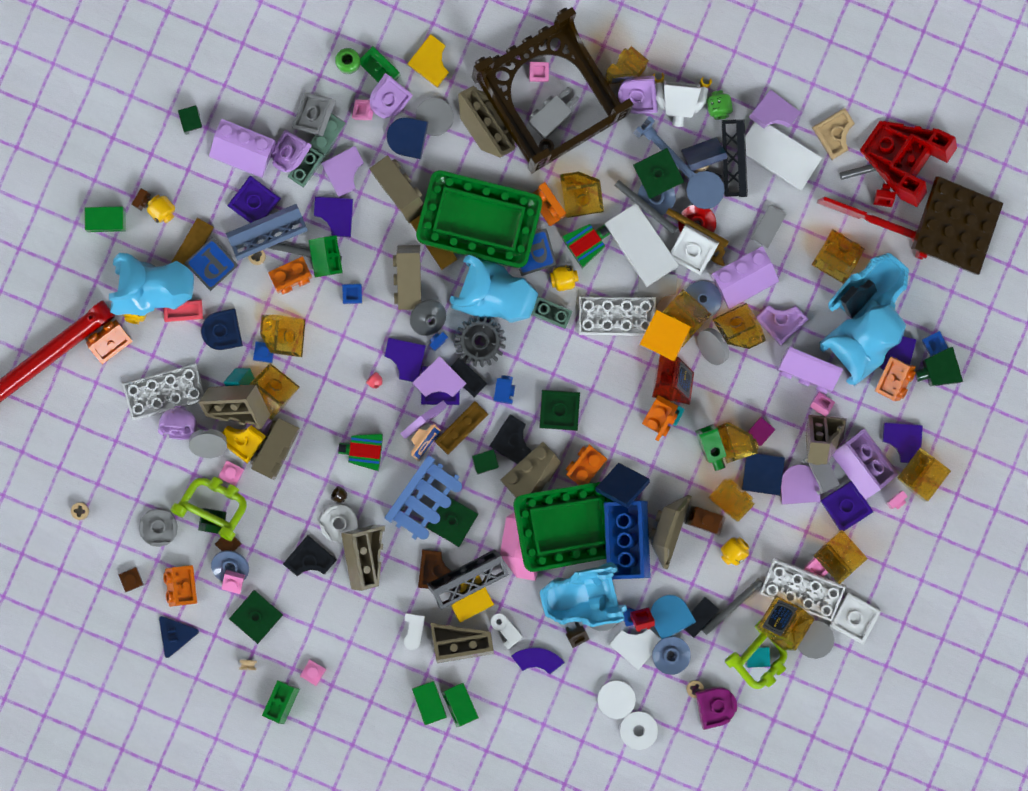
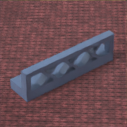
(265, 229)

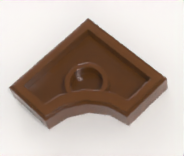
(431, 567)

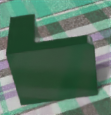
(190, 119)
(485, 461)
(207, 526)

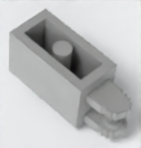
(552, 114)

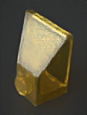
(581, 194)
(740, 327)
(283, 334)
(275, 389)
(737, 442)

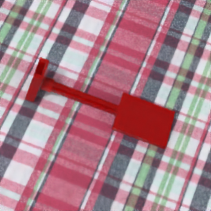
(856, 213)

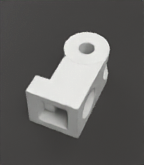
(501, 623)
(413, 639)

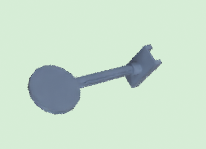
(704, 188)

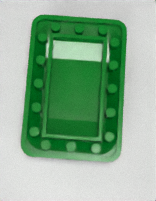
(479, 219)
(561, 527)

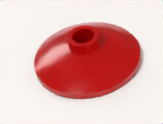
(703, 216)

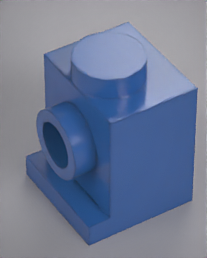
(504, 390)

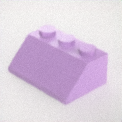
(242, 148)
(745, 277)
(809, 370)
(865, 464)

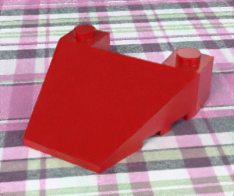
(901, 153)

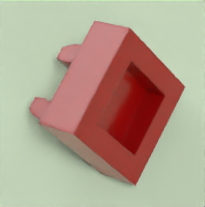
(884, 196)
(642, 619)

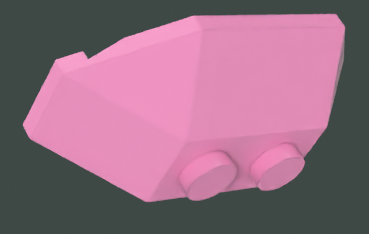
(511, 550)

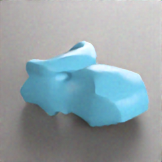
(888, 276)
(149, 287)
(494, 292)
(865, 341)
(584, 597)

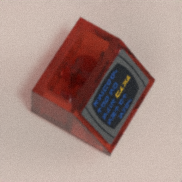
(673, 380)

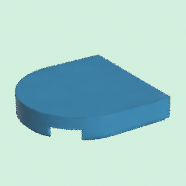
(671, 615)

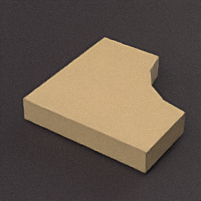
(833, 133)

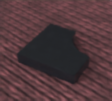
(857, 297)
(510, 440)
(309, 556)

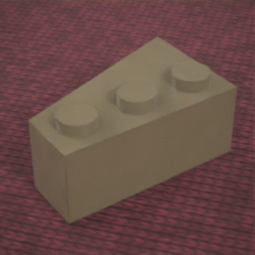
(398, 188)
(407, 277)
(235, 403)
(823, 437)
(275, 448)
(532, 472)
(362, 556)
(460, 643)

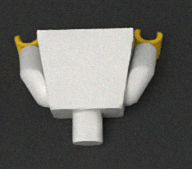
(681, 98)

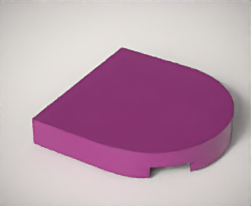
(715, 706)

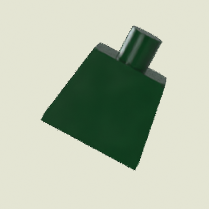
(940, 369)

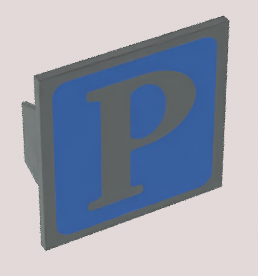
(541, 254)
(211, 264)

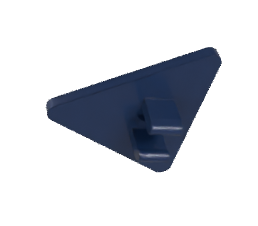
(175, 635)

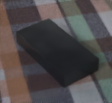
(473, 381)
(702, 613)

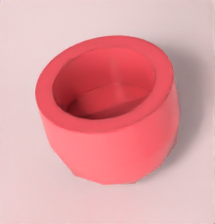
(374, 381)

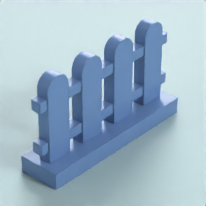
(427, 489)

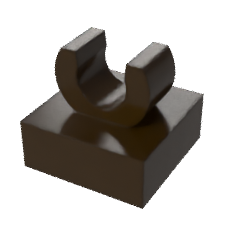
(577, 635)

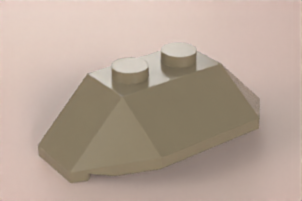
(484, 123)
(668, 529)

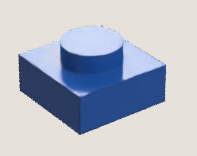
(352, 293)
(438, 340)
(934, 343)
(262, 353)

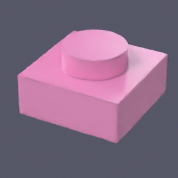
(539, 72)
(362, 110)
(822, 404)
(231, 473)
(897, 501)
(815, 567)
(233, 581)
(313, 672)

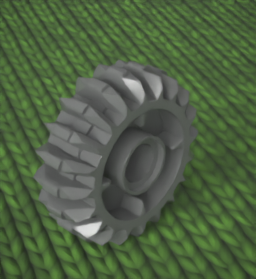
(475, 352)

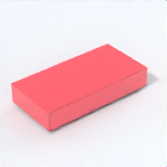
(188, 311)

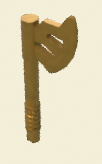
(723, 242)

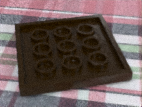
(957, 225)

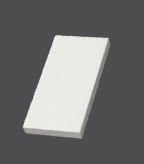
(781, 155)
(641, 245)
(615, 315)
(163, 391)
(803, 588)

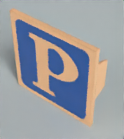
(423, 440)

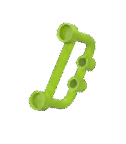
(215, 485)
(767, 678)

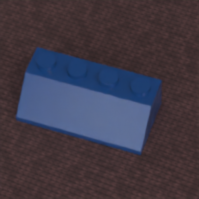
(628, 539)

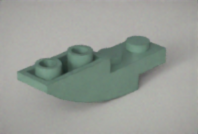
(318, 151)
(551, 313)

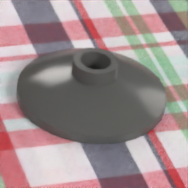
(423, 312)

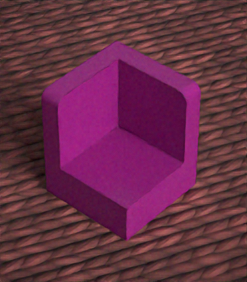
(761, 431)

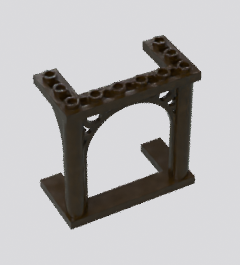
(564, 29)

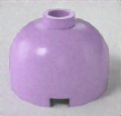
(177, 423)

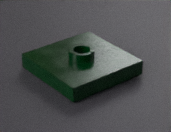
(658, 173)
(559, 410)
(453, 522)
(256, 616)

